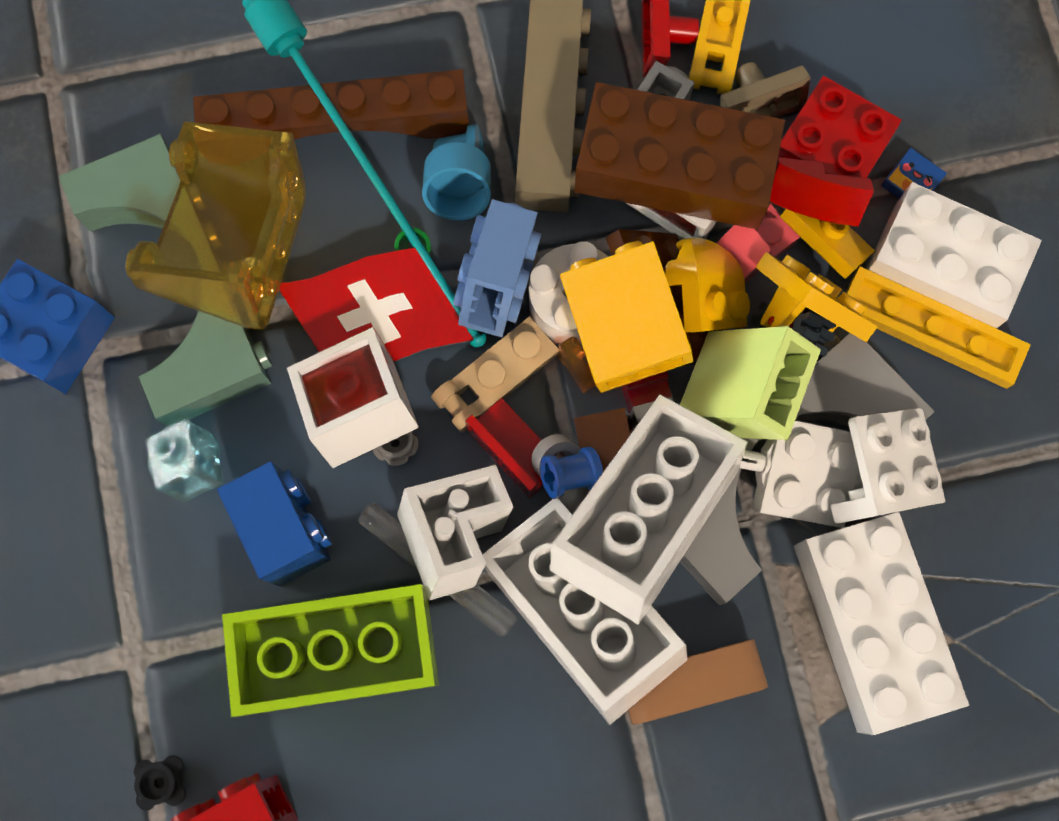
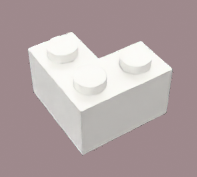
(443, 525)

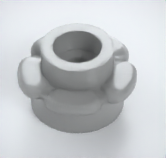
(398, 455)

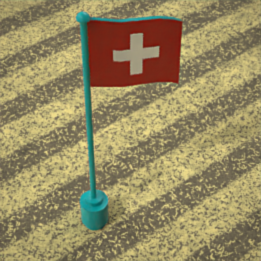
(390, 291)

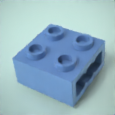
(497, 268)

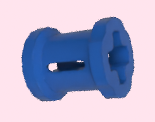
(570, 472)

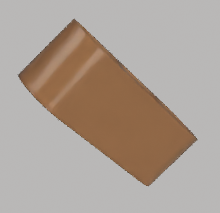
(704, 681)

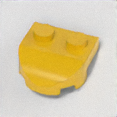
(710, 286)

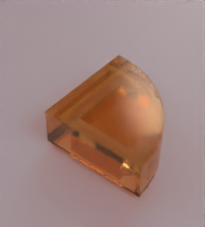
(571, 355)

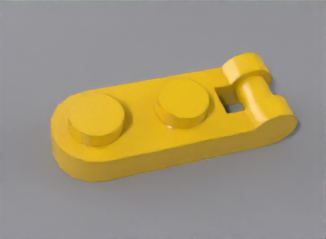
(719, 41)

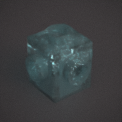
(184, 460)

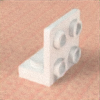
(893, 464)

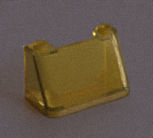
(226, 224)

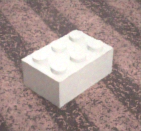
(954, 255)

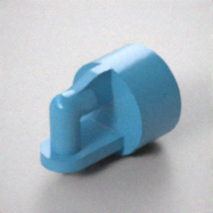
(457, 176)

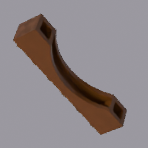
(404, 104)

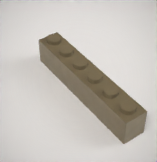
(550, 104)

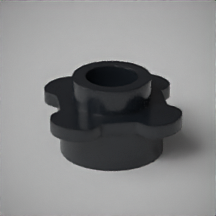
(145, 782)

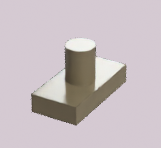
(768, 96)

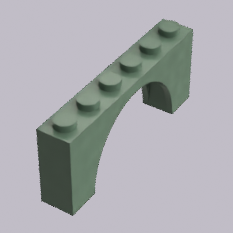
(216, 357)

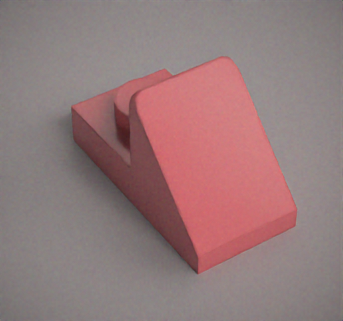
(751, 244)

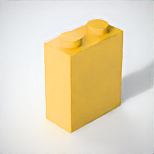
(626, 316)

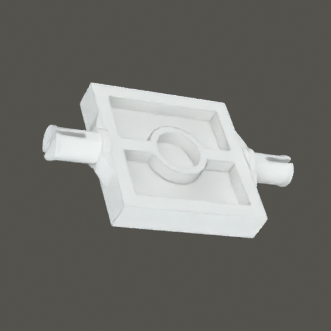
(805, 473)

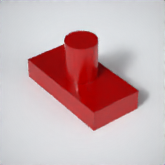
(660, 30)

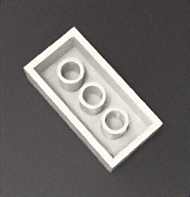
(647, 508)
(880, 625)
(596, 645)

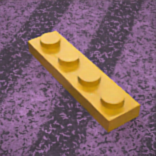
(939, 329)

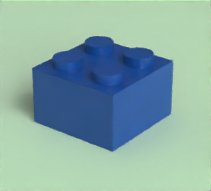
(48, 326)
(275, 524)

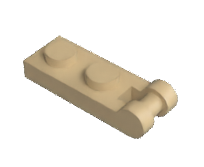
(497, 372)

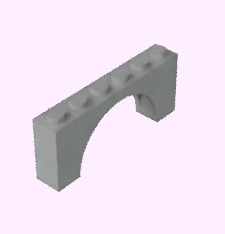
(843, 385)

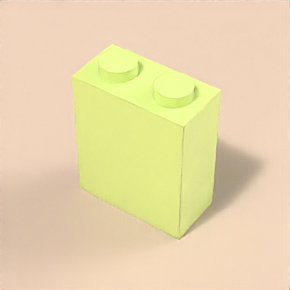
(752, 380)

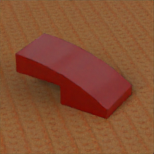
(808, 190)

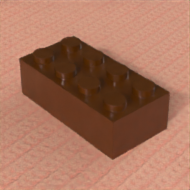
(679, 155)

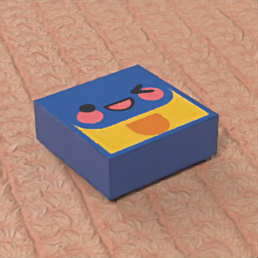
(914, 169)

